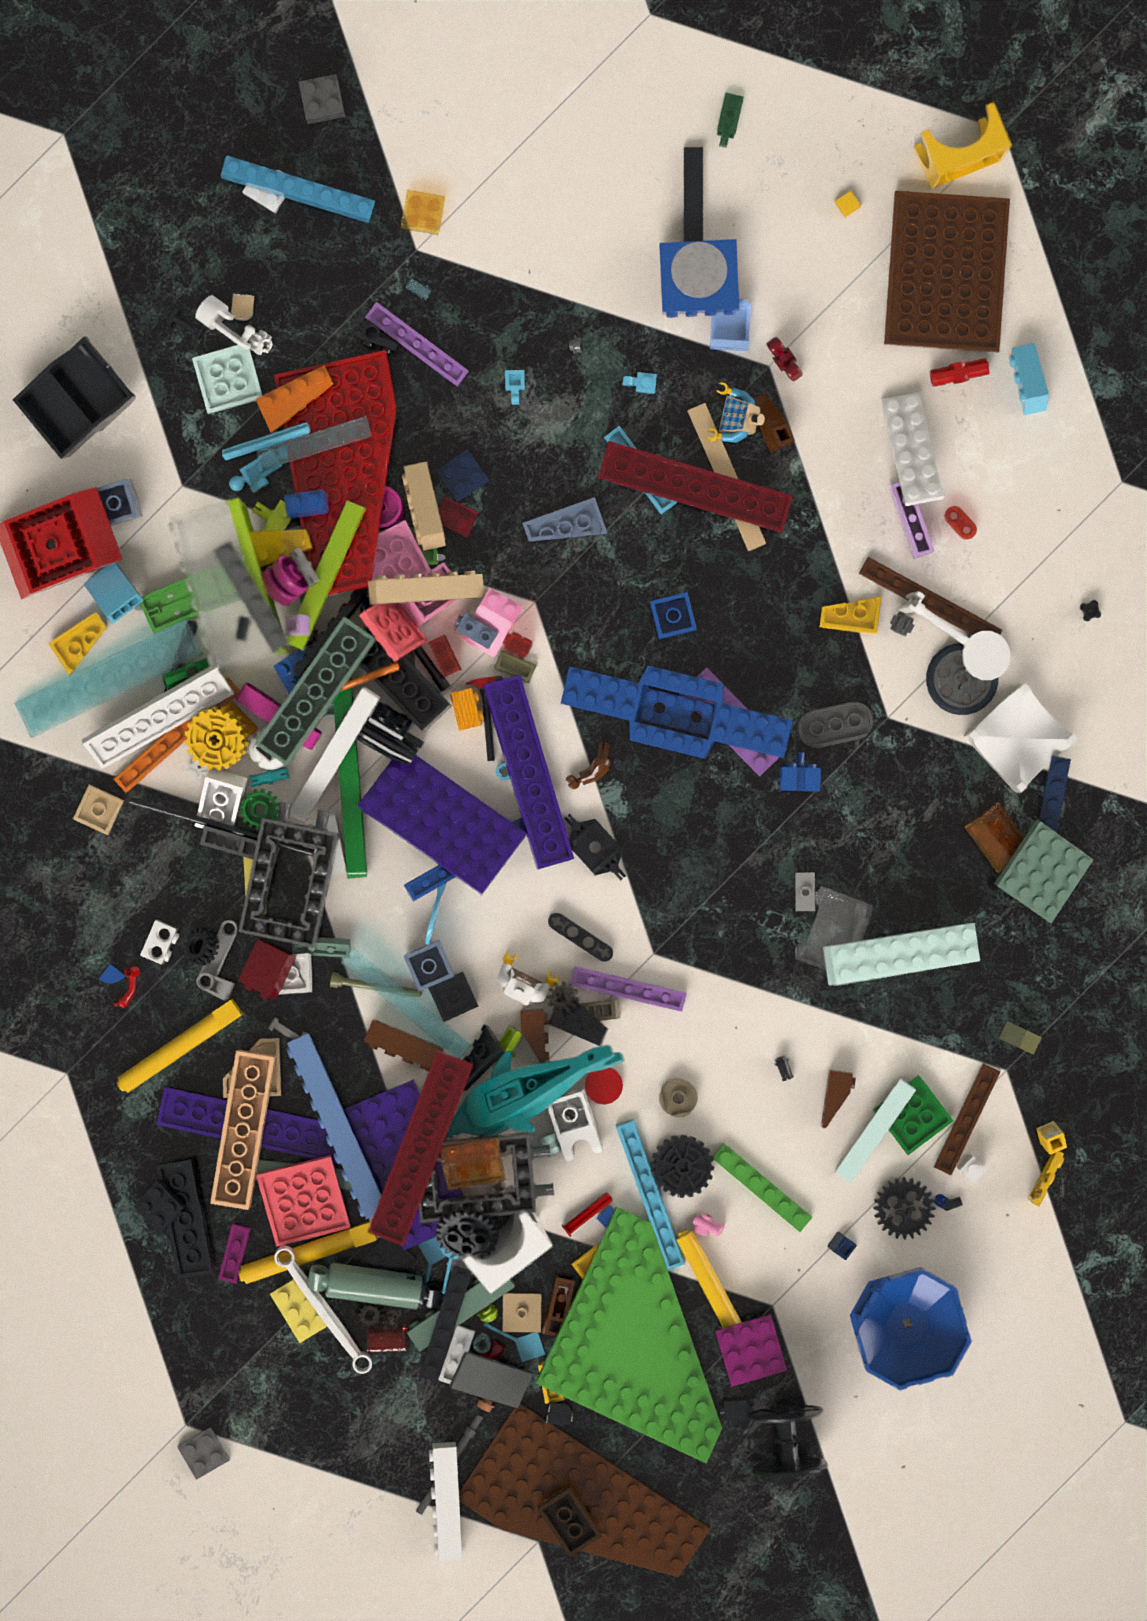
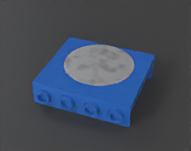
(699, 277)

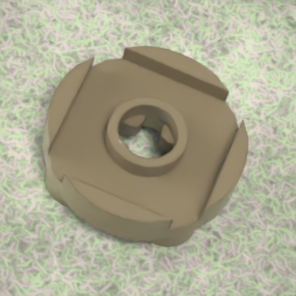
(669, 1091)

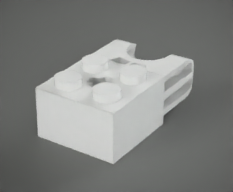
(575, 1127)

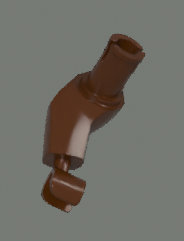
(596, 771)

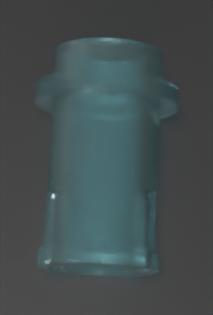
(418, 288)

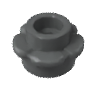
(576, 344)

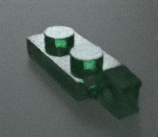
(729, 118)

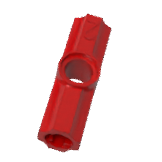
(959, 372)

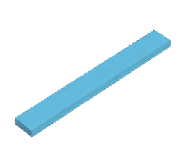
(650, 1194)

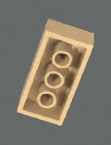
(423, 506)

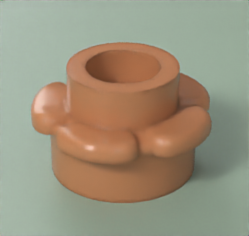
(485, 1404)

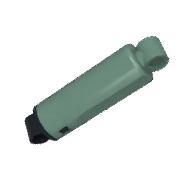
(375, 1286)

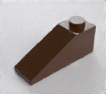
(837, 1090)
(557, 1306)

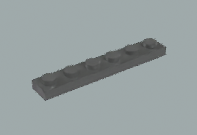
(251, 596)

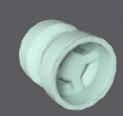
(550, 1139)

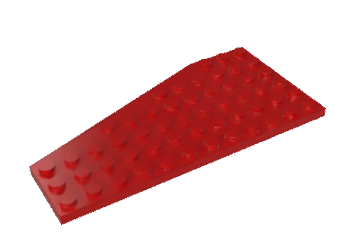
(350, 471)

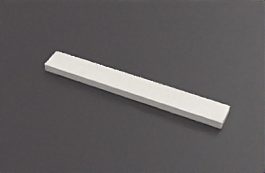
(334, 754)

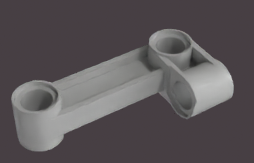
(219, 987)

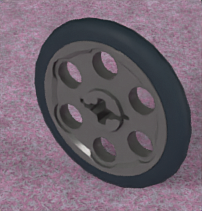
(952, 703)

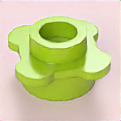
(488, 1313)

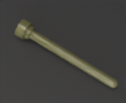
(339, 980)

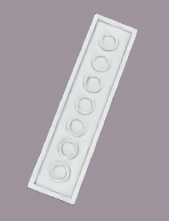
(157, 716)

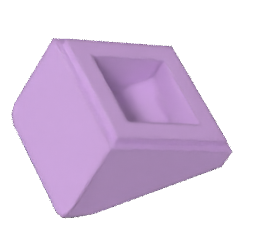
(297, 625)

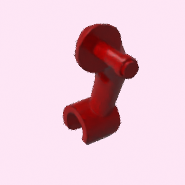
(131, 973)

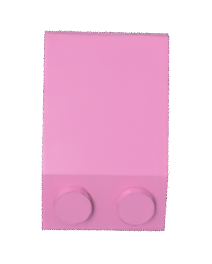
(423, 611)
(499, 615)

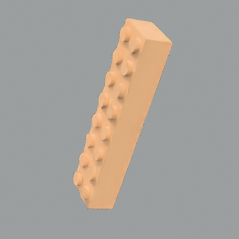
(243, 1129)

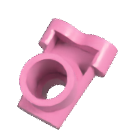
(705, 1224)

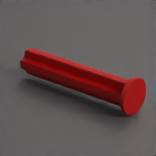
(587, 1213)

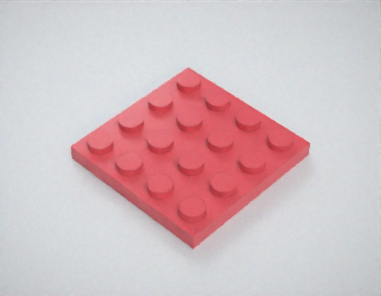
(303, 1200)

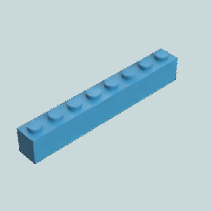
(297, 189)

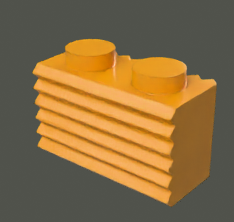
(466, 709)

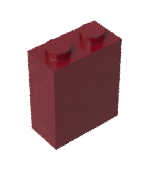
(266, 969)

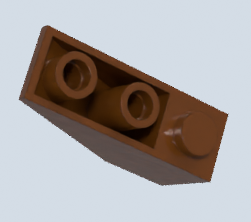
(775, 427)
(533, 1029)

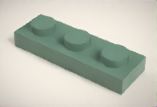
(325, 947)

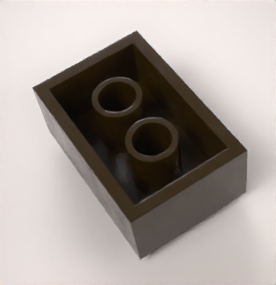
(569, 1520)

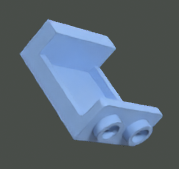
(731, 331)

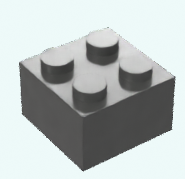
(321, 99)

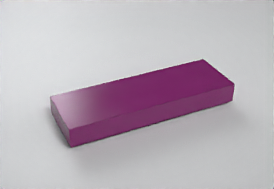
(234, 1253)

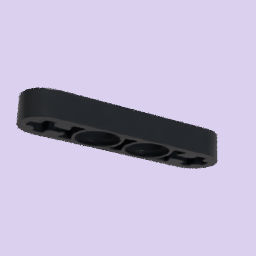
(582, 934)

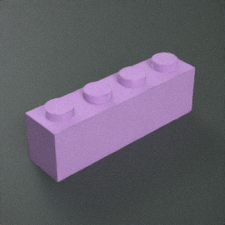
(912, 524)

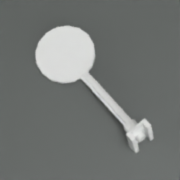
(984, 653)

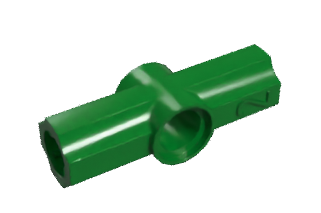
(180, 674)

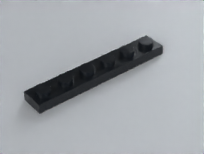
(346, 610)
(445, 1324)

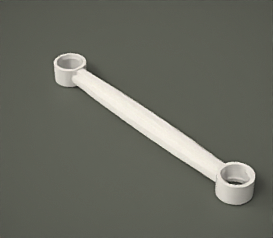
(324, 1310)

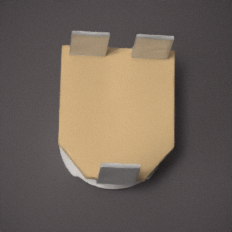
(242, 307)

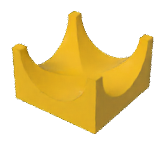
(947, 164)

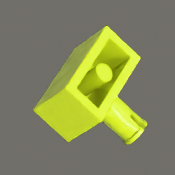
(275, 519)

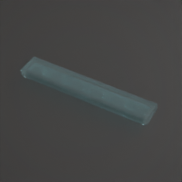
(314, 443)

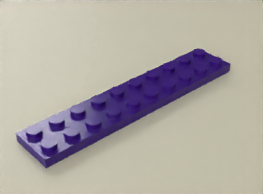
(528, 772)
(207, 1114)

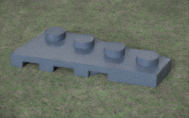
(569, 522)

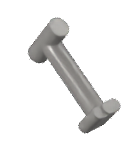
(284, 1030)

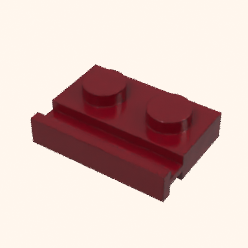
(457, 516)

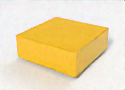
(847, 204)

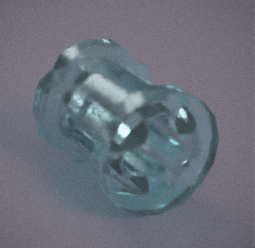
(477, 1345)

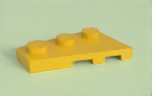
(274, 544)
(853, 616)
(76, 642)
(1046, 1178)

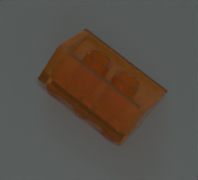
(995, 836)
(473, 1163)

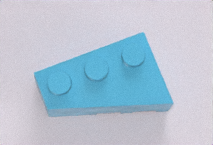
(1029, 379)

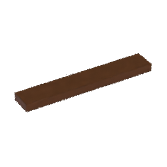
(966, 1119)

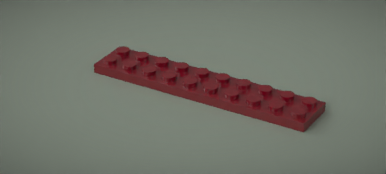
(695, 487)
(420, 1148)

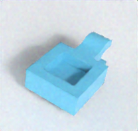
(514, 382)
(644, 382)

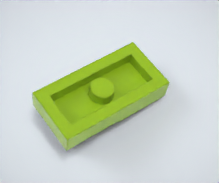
(509, 1040)

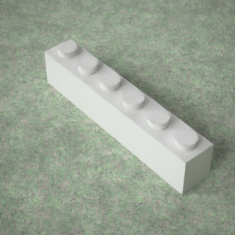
(447, 1501)

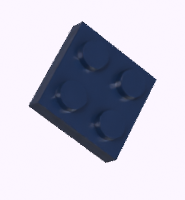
(462, 475)

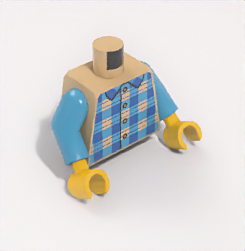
(738, 417)

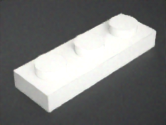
(460, 1342)

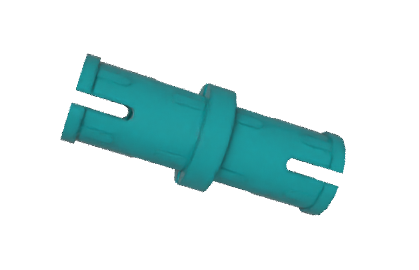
(269, 777)

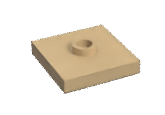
(98, 809)
(522, 1312)

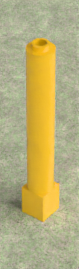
(179, 1046)
(308, 1252)
(707, 1278)

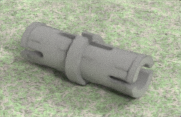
(304, 567)

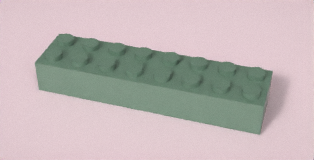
(315, 691)

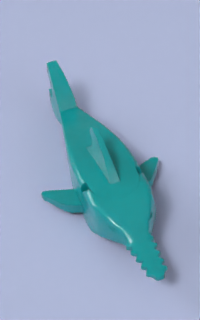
(523, 1093)

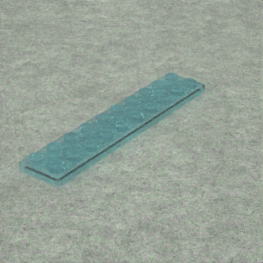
(108, 678)

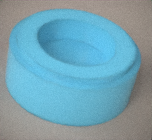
(259, 485)

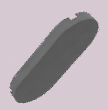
(835, 724)

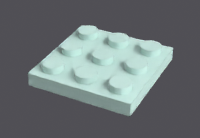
(227, 378)

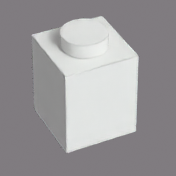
(971, 1168)

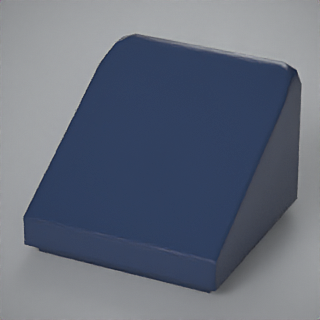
(841, 1245)

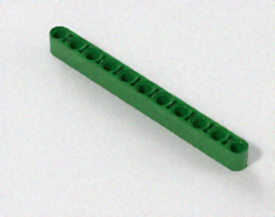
(350, 796)

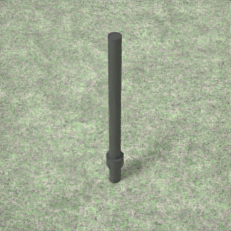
(469, 1432)

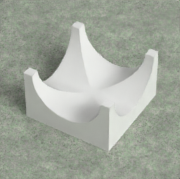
(1019, 738)
(518, 1245)

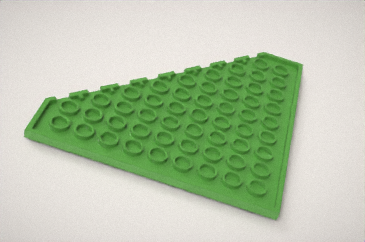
(630, 1347)

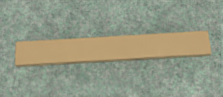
(721, 464)

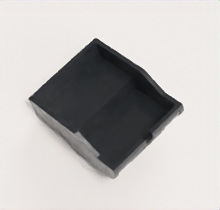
(74, 398)

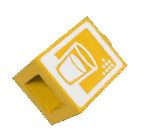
(1051, 1137)

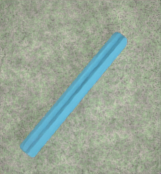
(265, 441)

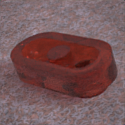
(960, 522)

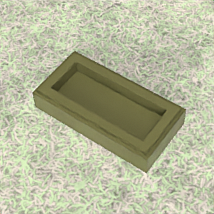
(515, 666)

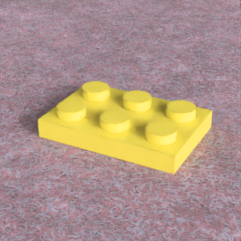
(297, 1311)

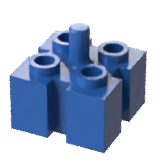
(799, 776)

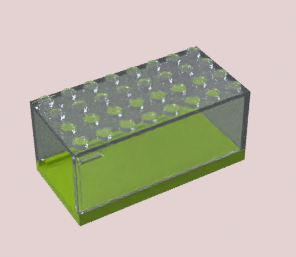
(213, 593)

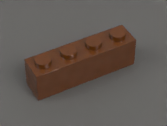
(402, 1044)

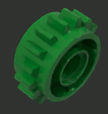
(252, 801)

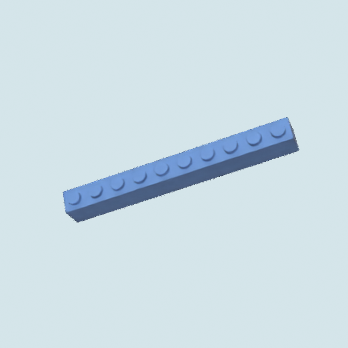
(336, 1124)

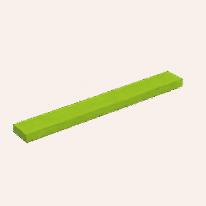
(328, 568)

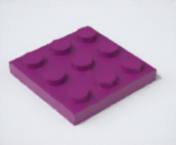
(751, 1350)

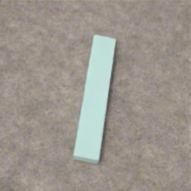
(875, 1130)

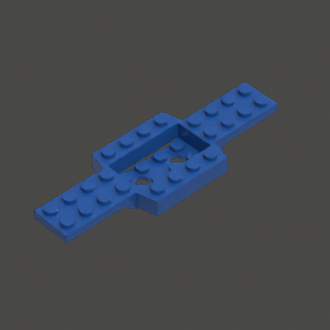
(637, 701)

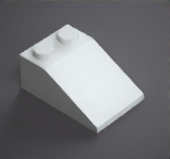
(221, 797)

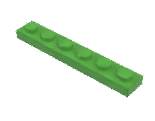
(762, 1187)

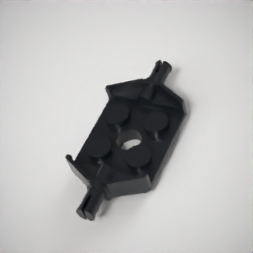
(610, 853)

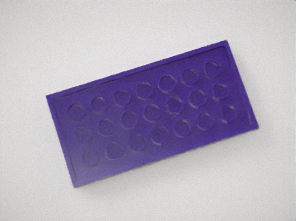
(443, 821)
(379, 1129)

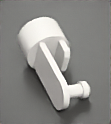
(213, 312)

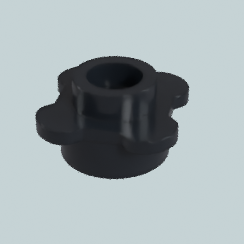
(1095, 610)

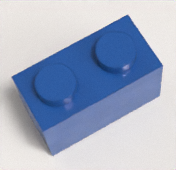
(306, 504)

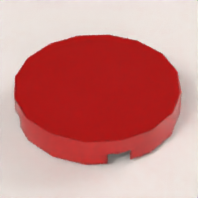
(604, 1086)

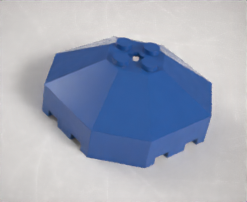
(912, 1353)

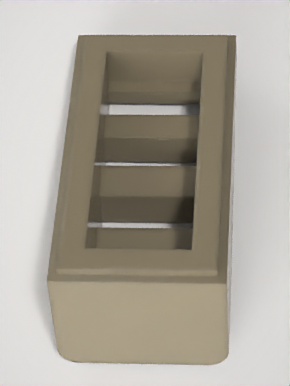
(614, 1005)

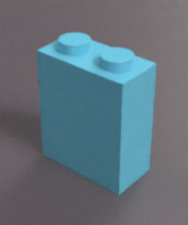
(113, 592)

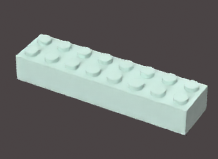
(901, 953)

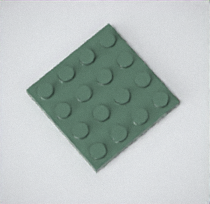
(1043, 871)

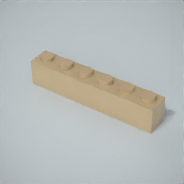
(425, 588)

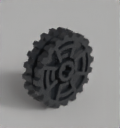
(667, 1166)

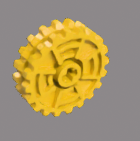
(204, 744)

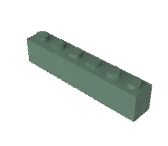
(475, 1299)

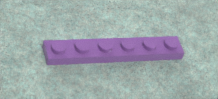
(417, 344)
(628, 988)

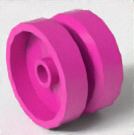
(394, 509)
(284, 581)

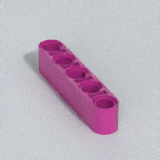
(267, 707)

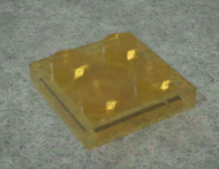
(423, 212)

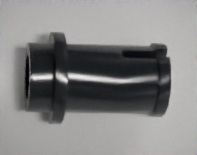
(243, 628)
(783, 1067)

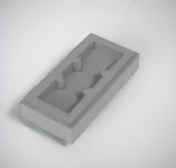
(805, 891)

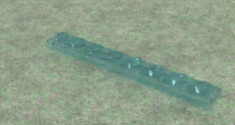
(406, 1003)

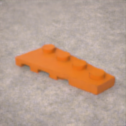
(292, 397)

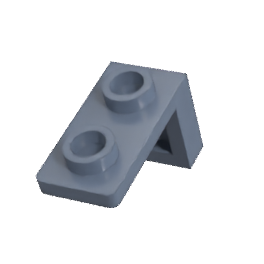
(475, 630)

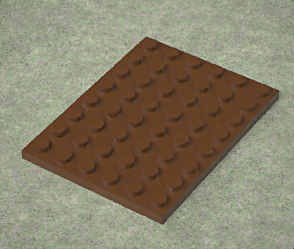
(946, 271)

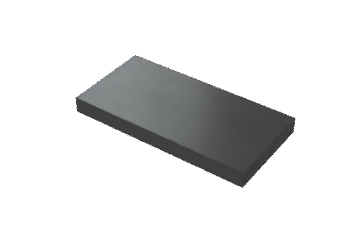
(491, 1379)

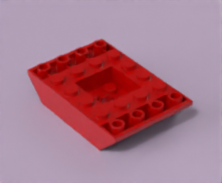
(81, 538)

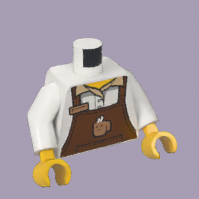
(522, 986)

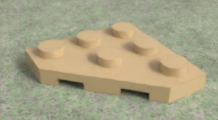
(266, 1046)

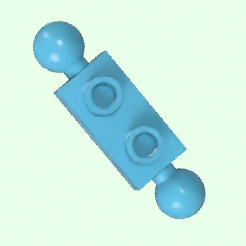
(251, 474)

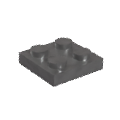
(203, 1453)

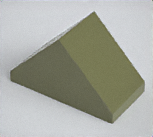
(1020, 1037)

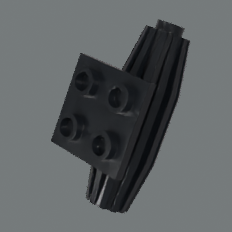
(385, 734)

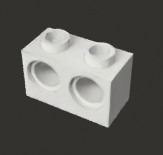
(155, 939)

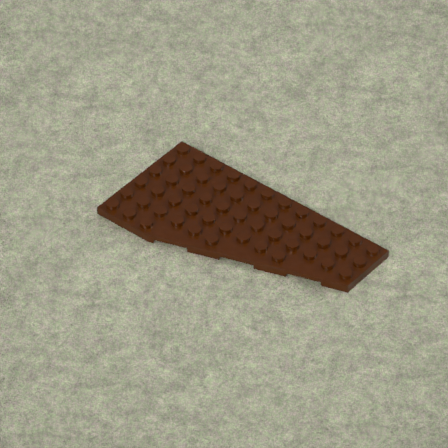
(538, 1459)

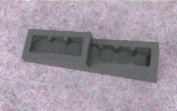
(229, 842)

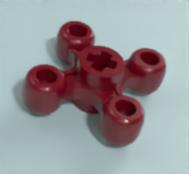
(784, 359)

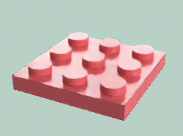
(393, 629)

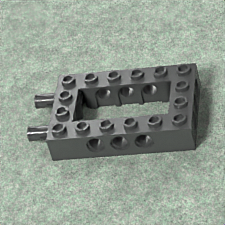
(270, 834)
(496, 1204)

